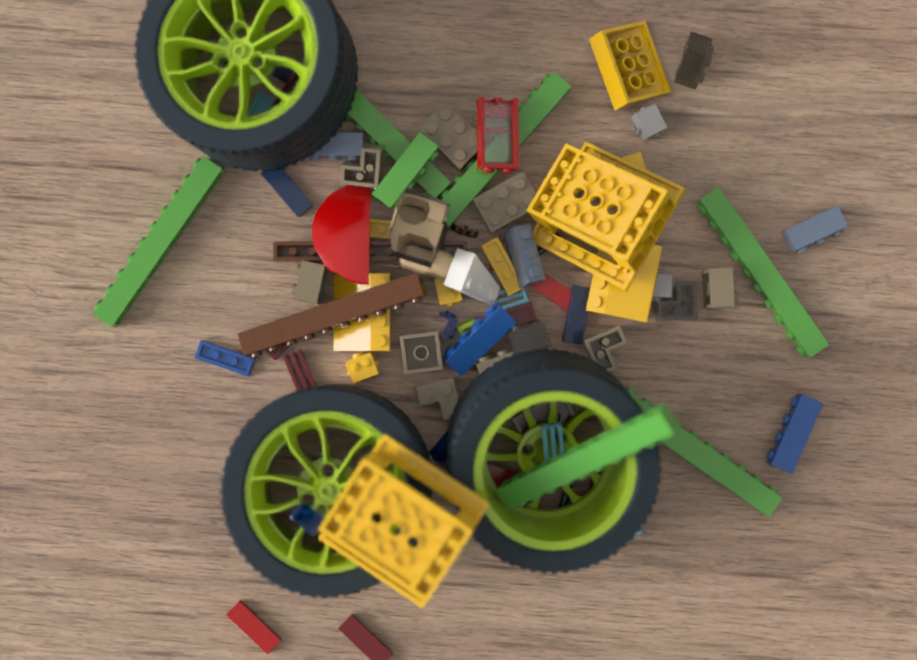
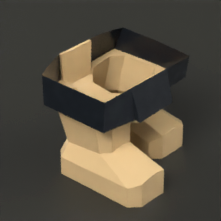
(419, 234)

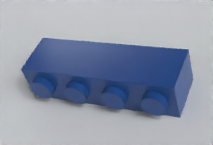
(479, 339)
(794, 433)

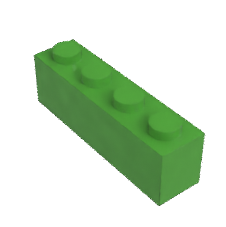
(406, 170)

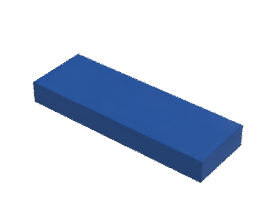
(225, 358)

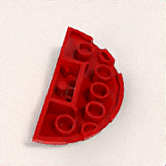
(343, 233)

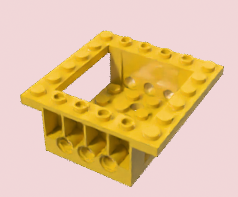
(629, 235)
(390, 556)

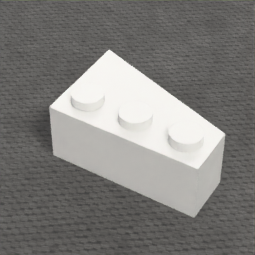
(471, 278)

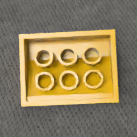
(629, 64)
(633, 304)
(365, 335)

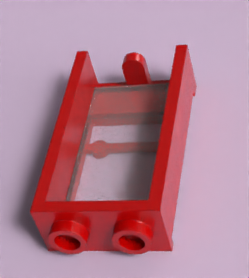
(497, 135)

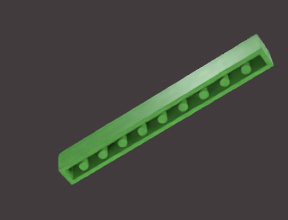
(530, 117)
(395, 144)
(158, 242)
(762, 273)
(588, 456)
(718, 466)

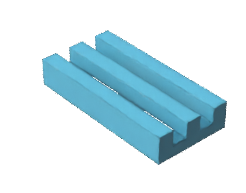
(523, 293)
(552, 435)

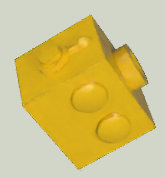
(446, 295)
(362, 366)

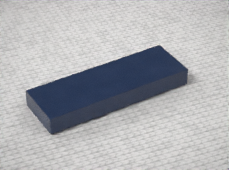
(287, 191)
(576, 315)

